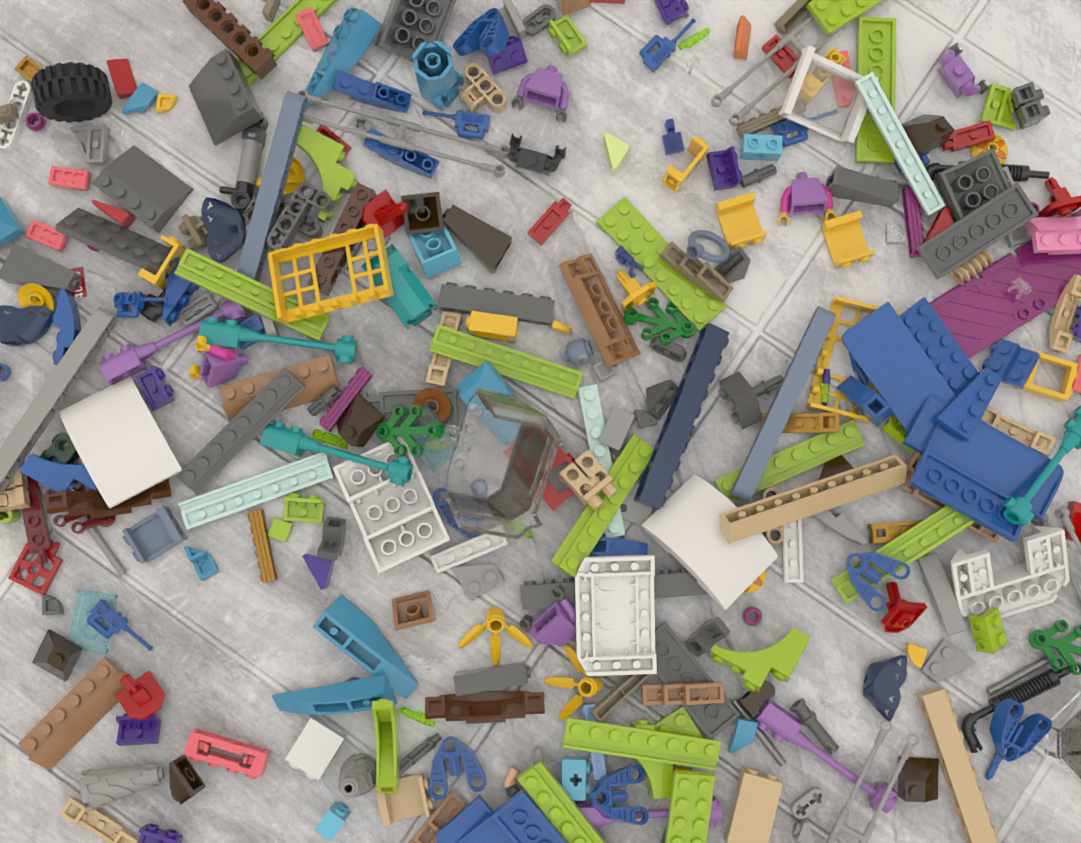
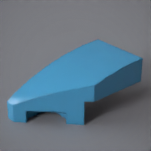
(140, 99)
(203, 563)
(743, 734)

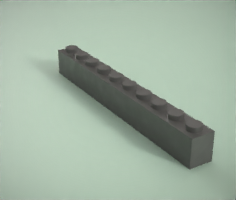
(665, 586)

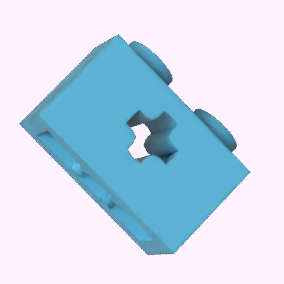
(761, 147)
(575, 765)
(333, 820)

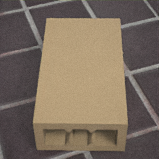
(753, 807)

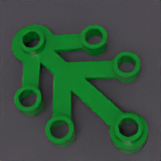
(662, 322)
(406, 431)
(1062, 645)

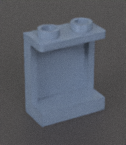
(154, 535)

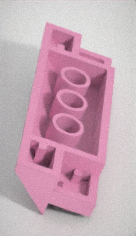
(1055, 235)

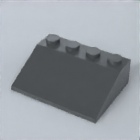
(413, 23)
(224, 97)
(972, 183)
(143, 187)

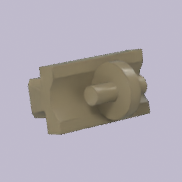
(195, 226)

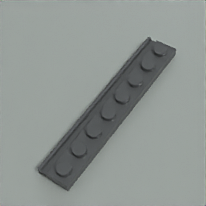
(241, 430)

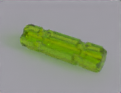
(329, 438)

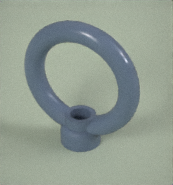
(697, 251)

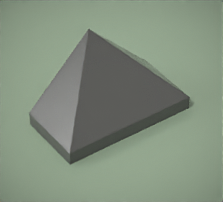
(735, 266)
(660, 397)

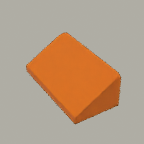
(742, 38)

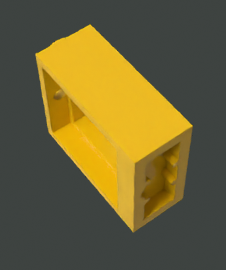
(492, 326)
(1066, 388)

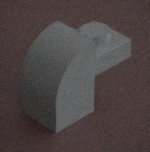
(332, 538)
(707, 636)

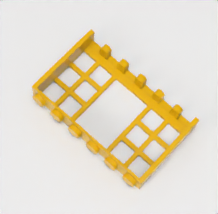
(317, 246)
(825, 356)

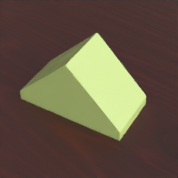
(615, 150)

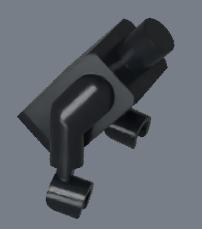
(534, 160)

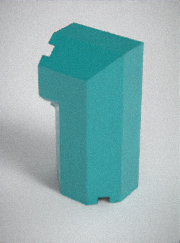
(411, 299)

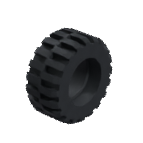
(71, 92)

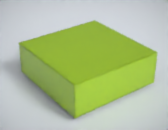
(280, 529)

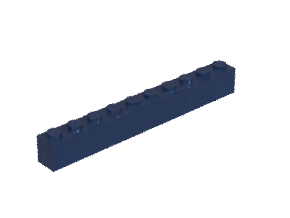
(681, 416)

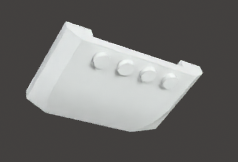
(616, 615)

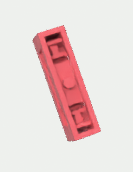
(196, 745)

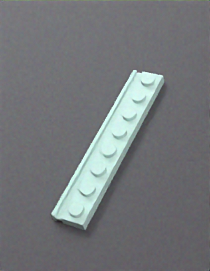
(255, 490)

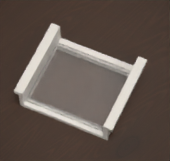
(825, 98)

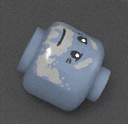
(578, 351)

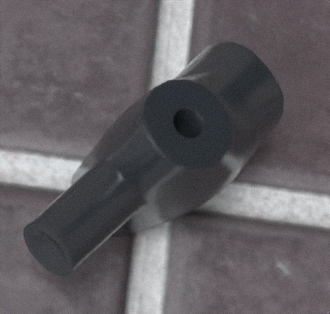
(153, 309)

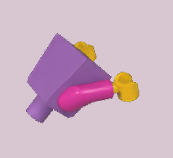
(806, 197)
(217, 364)

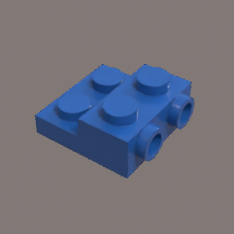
(1011, 362)

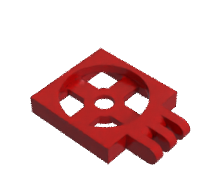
(48, 575)

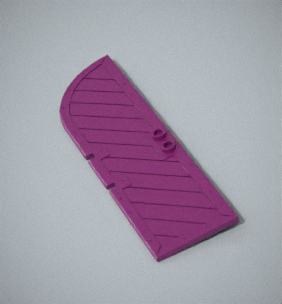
(985, 309)

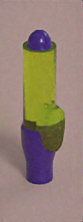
(825, 386)

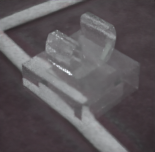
(1021, 285)

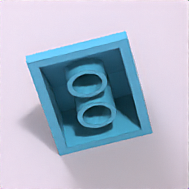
(435, 251)

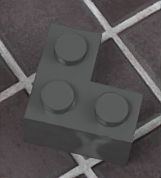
(741, 400)

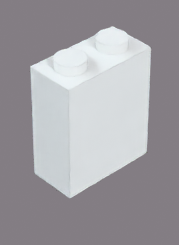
(315, 748)

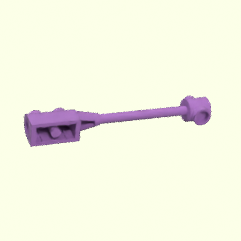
(132, 359)
(788, 728)
(599, 820)

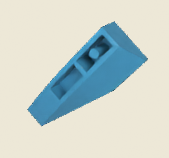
(343, 51)
(365, 644)
(336, 698)

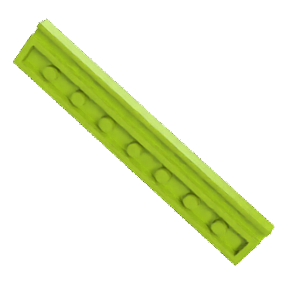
(286, 31)
(244, 292)
(506, 361)
(800, 458)
(592, 523)
(909, 546)
(640, 743)
(558, 805)

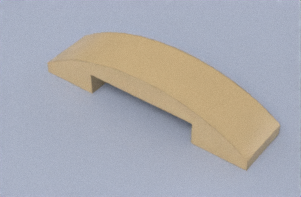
(1063, 315)
(440, 364)
(1034, 439)
(96, 822)

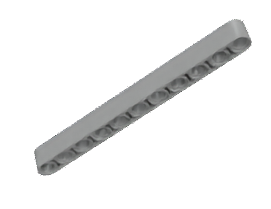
(54, 393)

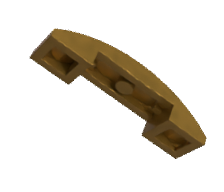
(811, 423)

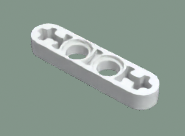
(27, 95)

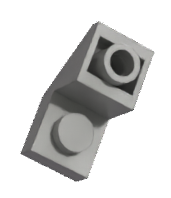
(802, 832)

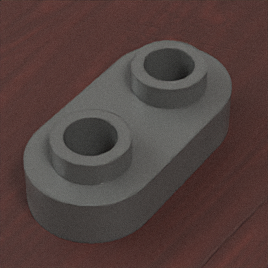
(536, 19)
(672, 351)

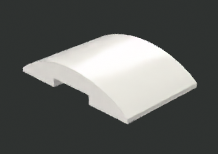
(119, 442)
(392, 518)
(691, 532)

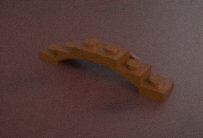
(92, 502)
(485, 706)

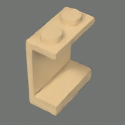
(408, 802)

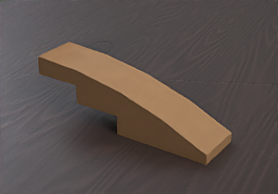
(682, 693)
(441, 815)

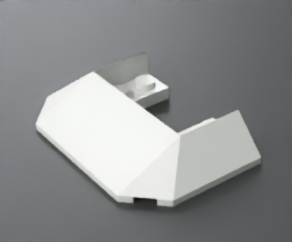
(1015, 587)

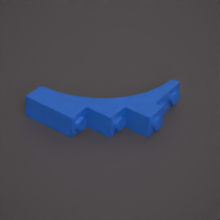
(55, 474)

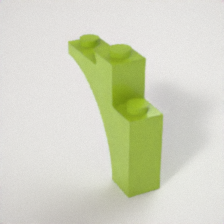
(325, 155)
(755, 666)
(387, 745)
(657, 774)

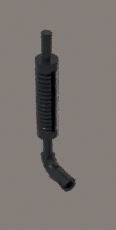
(1019, 173)
(1021, 693)

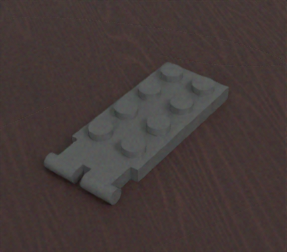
(388, 401)

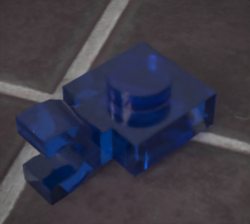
(672, 141)
(625, 258)

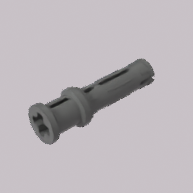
(808, 719)

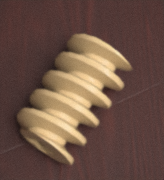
(972, 266)

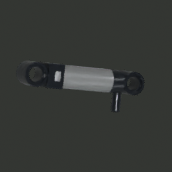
(253, 141)

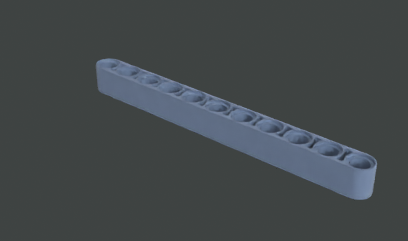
(272, 184)
(783, 404)

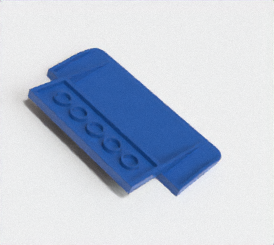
(909, 358)
(977, 473)
(513, 822)

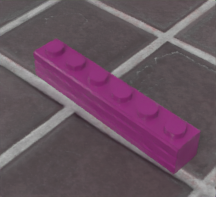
(913, 221)
(348, 394)

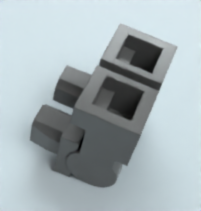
(1028, 105)

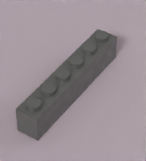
(523, 306)

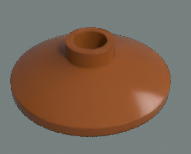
(434, 395)

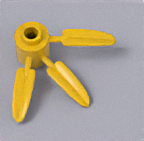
(495, 623)
(587, 686)

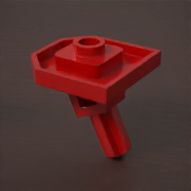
(1060, 201)
(384, 213)
(900, 612)
(140, 696)

